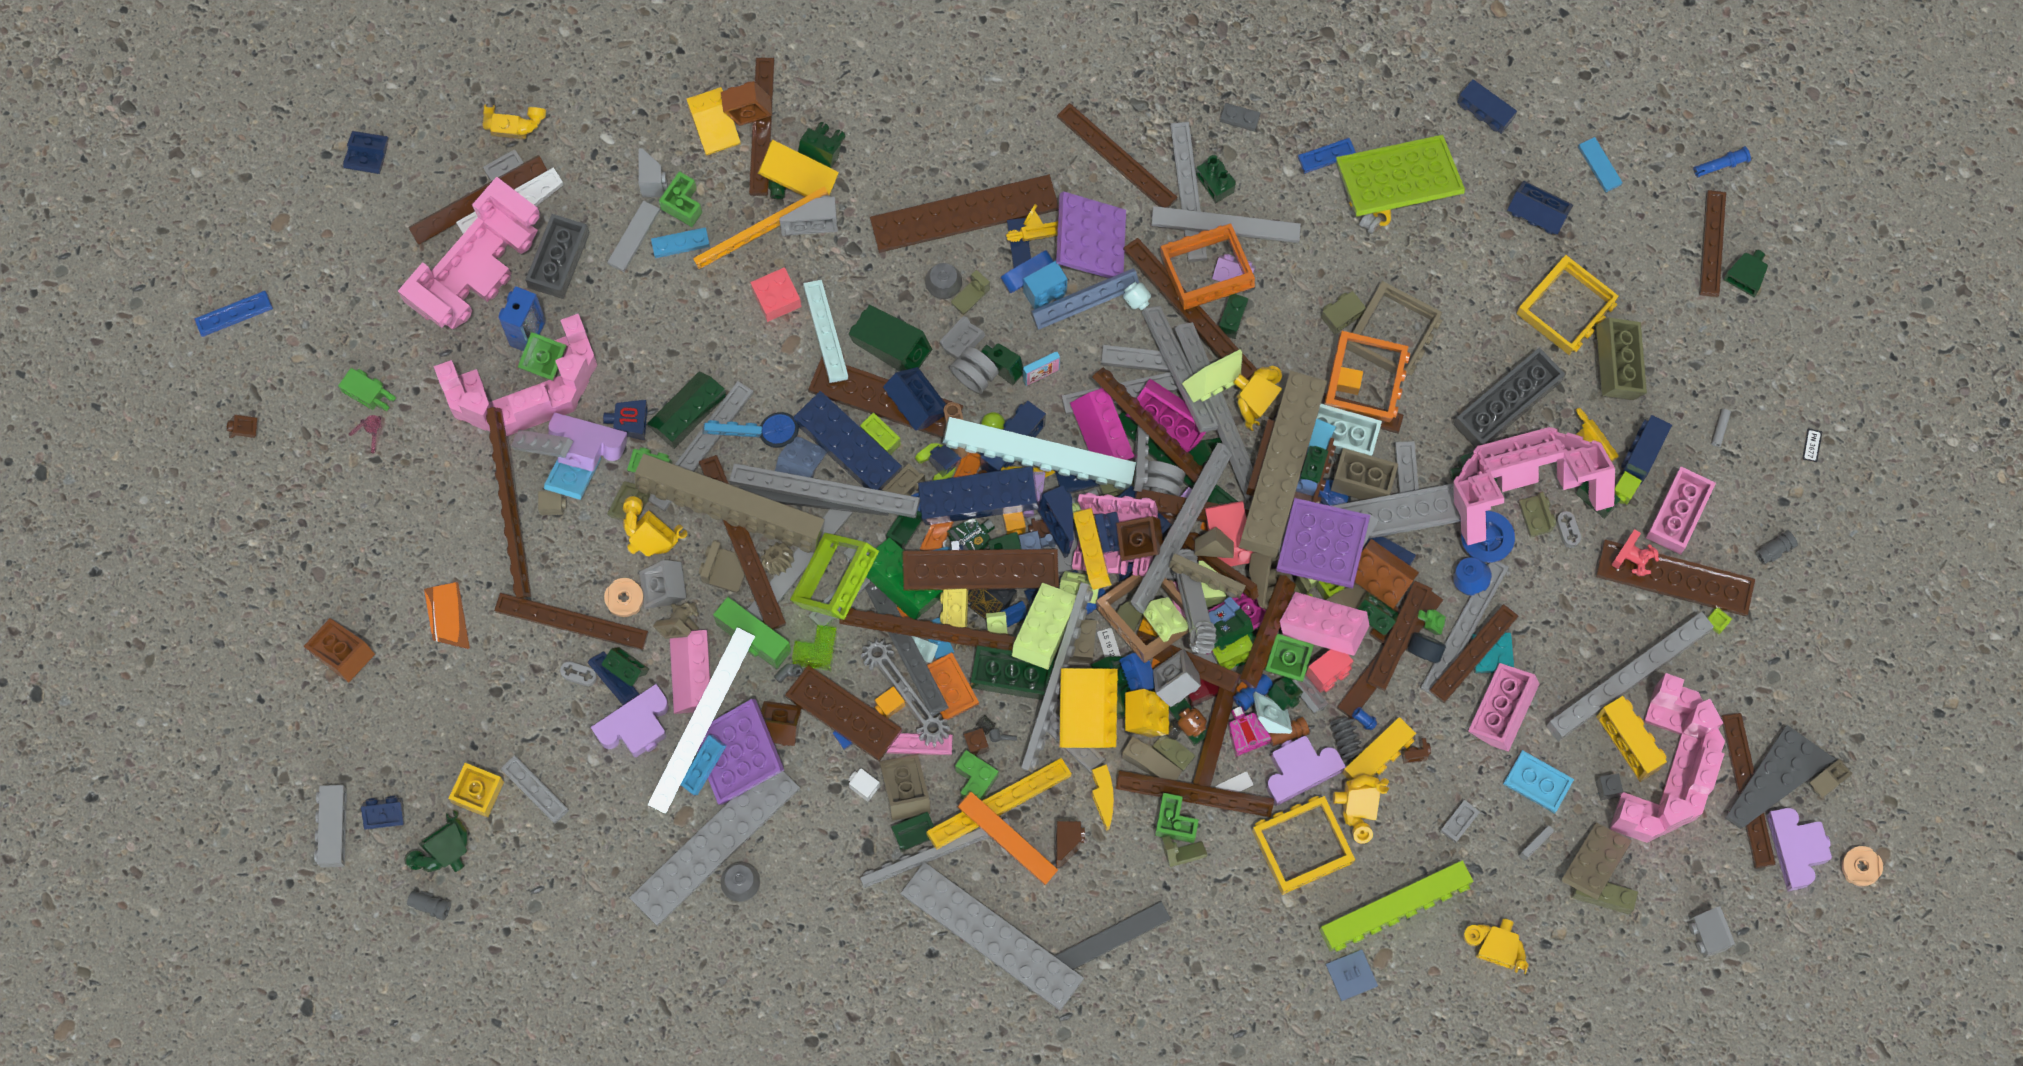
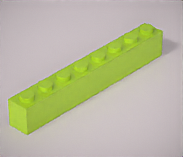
(1395, 906)

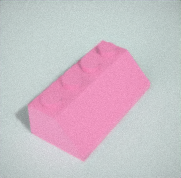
(689, 670)
(1504, 706)

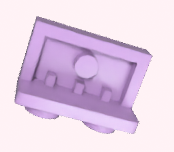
(1228, 268)

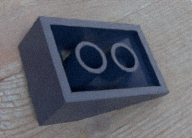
(1057, 515)

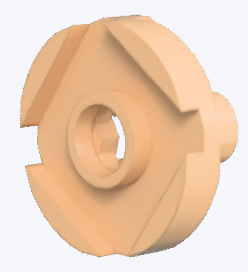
(632, 590)
(1869, 858)

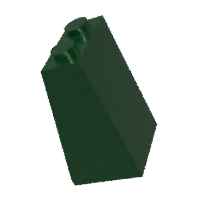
(890, 339)

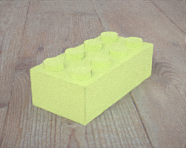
(1044, 626)

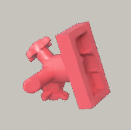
(1636, 555)

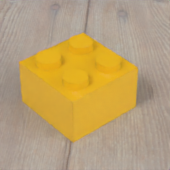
(1146, 713)
(476, 790)

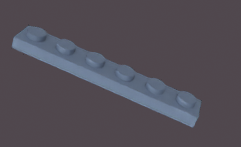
(1083, 299)

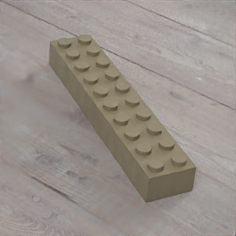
(1283, 464)
(729, 503)

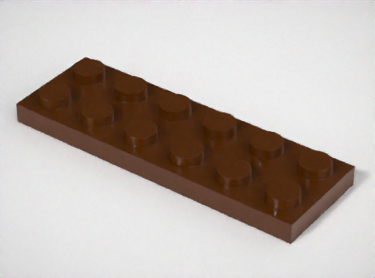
(843, 713)

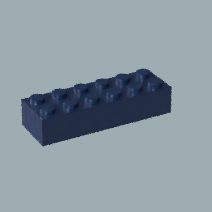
(847, 443)
(978, 496)

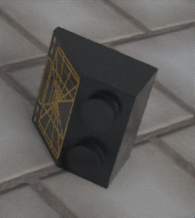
(990, 600)

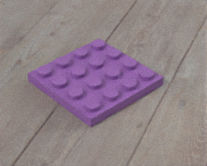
(1090, 235)
(1323, 543)
(748, 752)

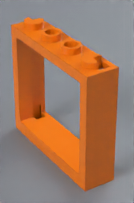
(1217, 290)
(1336, 368)

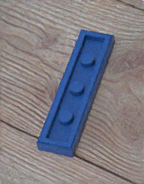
(233, 313)

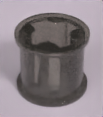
(986, 724)
(1174, 730)

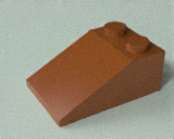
(339, 650)

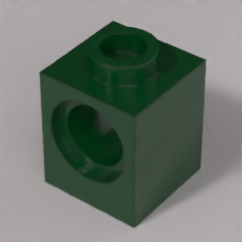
(1285, 693)

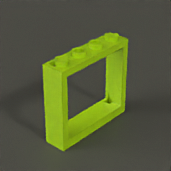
(849, 584)

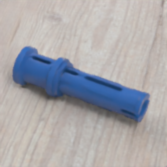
(1730, 159)

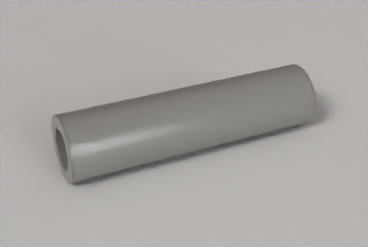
(1721, 427)

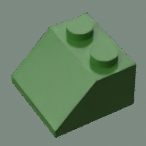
(540, 356)
(1289, 657)

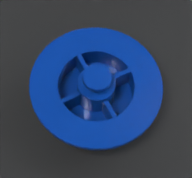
(1499, 540)

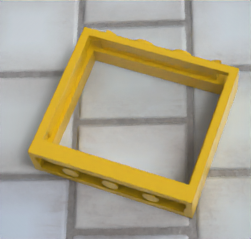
(1585, 278)
(1315, 874)

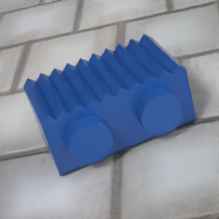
(1138, 673)

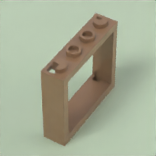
(1144, 652)

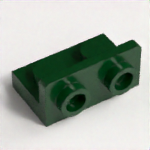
(1379, 614)
(624, 666)

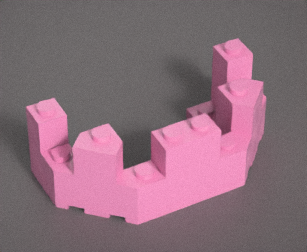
(472, 261)
(531, 405)
(1517, 464)
(1692, 769)

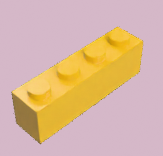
(1092, 549)
(1381, 751)

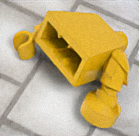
(511, 125)
(1257, 393)
(649, 533)
(1361, 801)
(1499, 945)

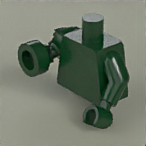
(443, 846)

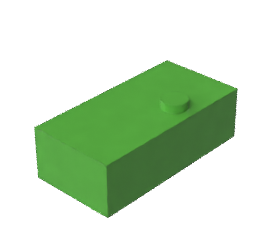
(766, 643)

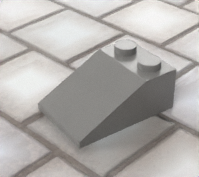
(811, 218)

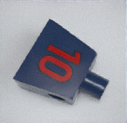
(629, 417)

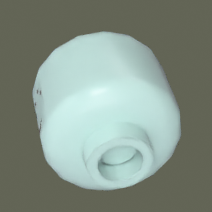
(1137, 296)

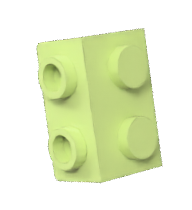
(1165, 618)

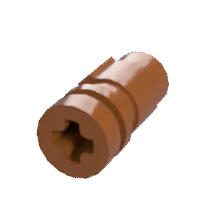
(1299, 729)

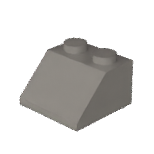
(651, 177)
(662, 584)
(1176, 678)
(1711, 932)

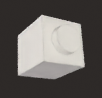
(863, 784)

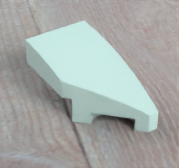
(926, 649)

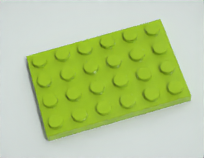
(1400, 175)

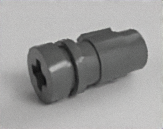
(1775, 548)
(426, 903)

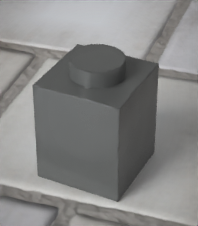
(1609, 787)

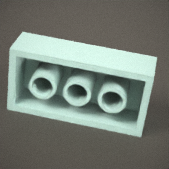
(1351, 430)

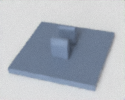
(1351, 975)

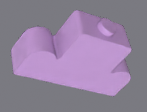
(588, 440)
(635, 723)
(1301, 769)
(1798, 847)

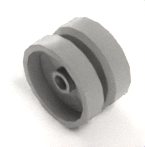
(974, 369)
(1164, 478)

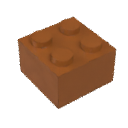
(746, 103)

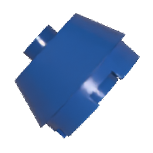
(1472, 576)

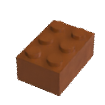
(1384, 574)

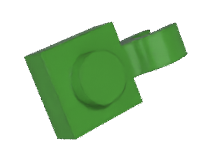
(1434, 621)

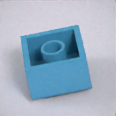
(1045, 285)

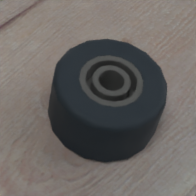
(1426, 647)

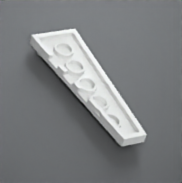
(534, 191)

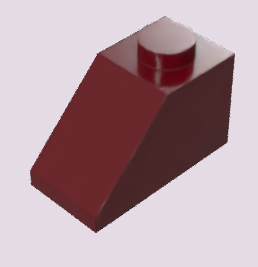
(1204, 693)

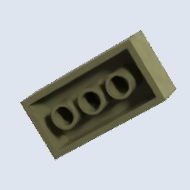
(1621, 358)

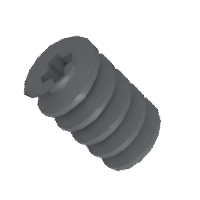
(1347, 738)

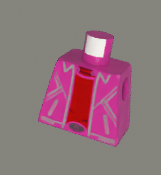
(1247, 732)

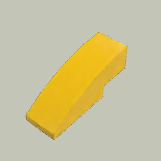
(1103, 794)

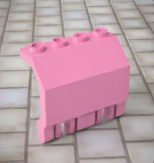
(1127, 510)

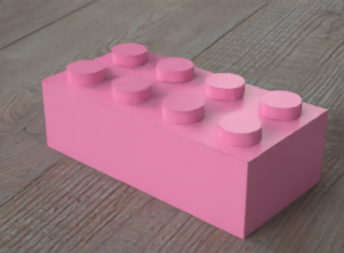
(1680, 510)
(1324, 623)

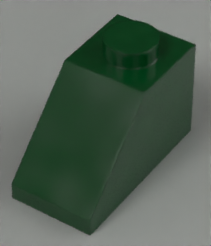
(1203, 451)

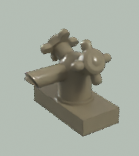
(679, 623)

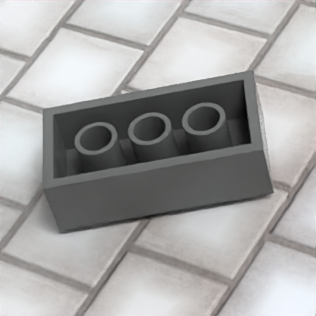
(557, 256)

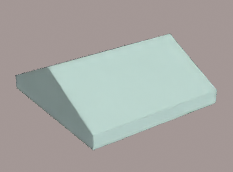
(1271, 715)

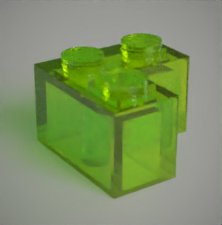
(817, 654)

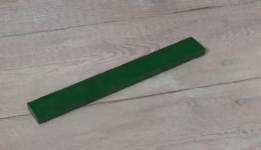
(1130, 427)

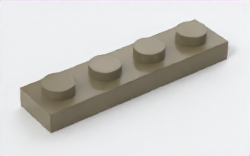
(1211, 578)

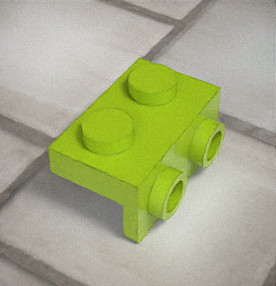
(1233, 653)

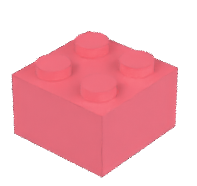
(776, 294)
(1329, 669)

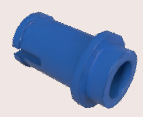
(1365, 719)

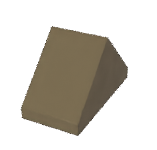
(1214, 544)

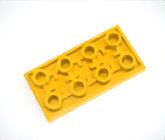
(796, 170)

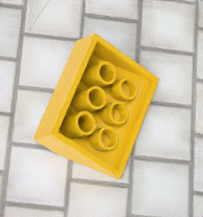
(1088, 708)

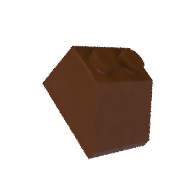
(1139, 538)
(782, 722)
(1068, 840)

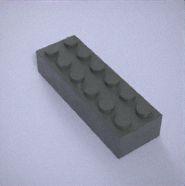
(1509, 399)

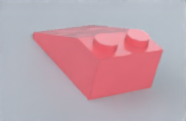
(1231, 521)

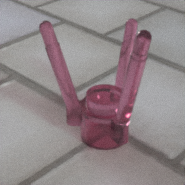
(371, 426)

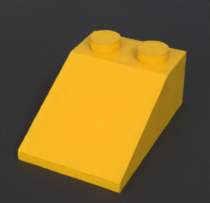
(712, 124)

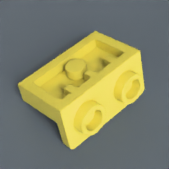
(954, 607)

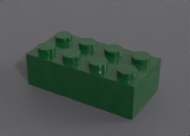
(1002, 673)

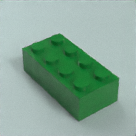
(888, 576)

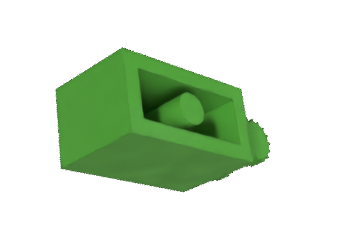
(365, 390)

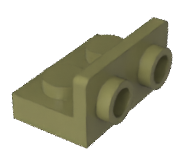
(627, 489)
(1537, 514)

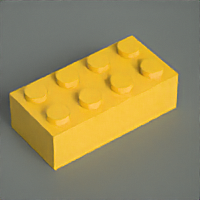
(1631, 738)

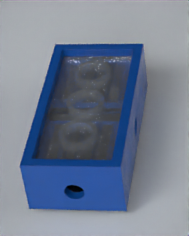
(521, 317)

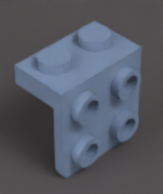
(800, 458)

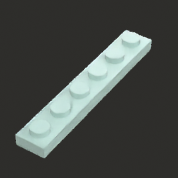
(825, 331)

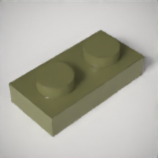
(1174, 752)

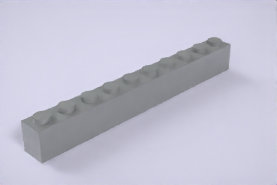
(1629, 676)

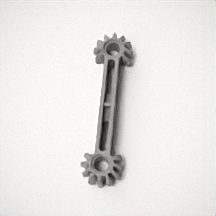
(1196, 612)
(905, 691)

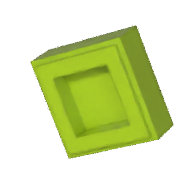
(1719, 620)

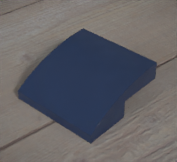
(365, 152)

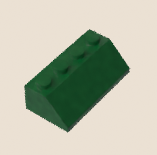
(687, 409)

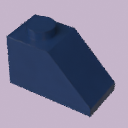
(944, 459)

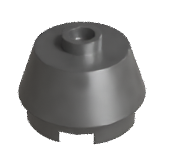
(943, 281)
(740, 882)

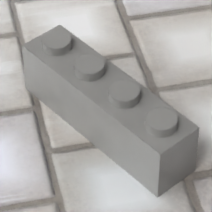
(331, 826)

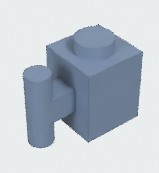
(1034, 541)

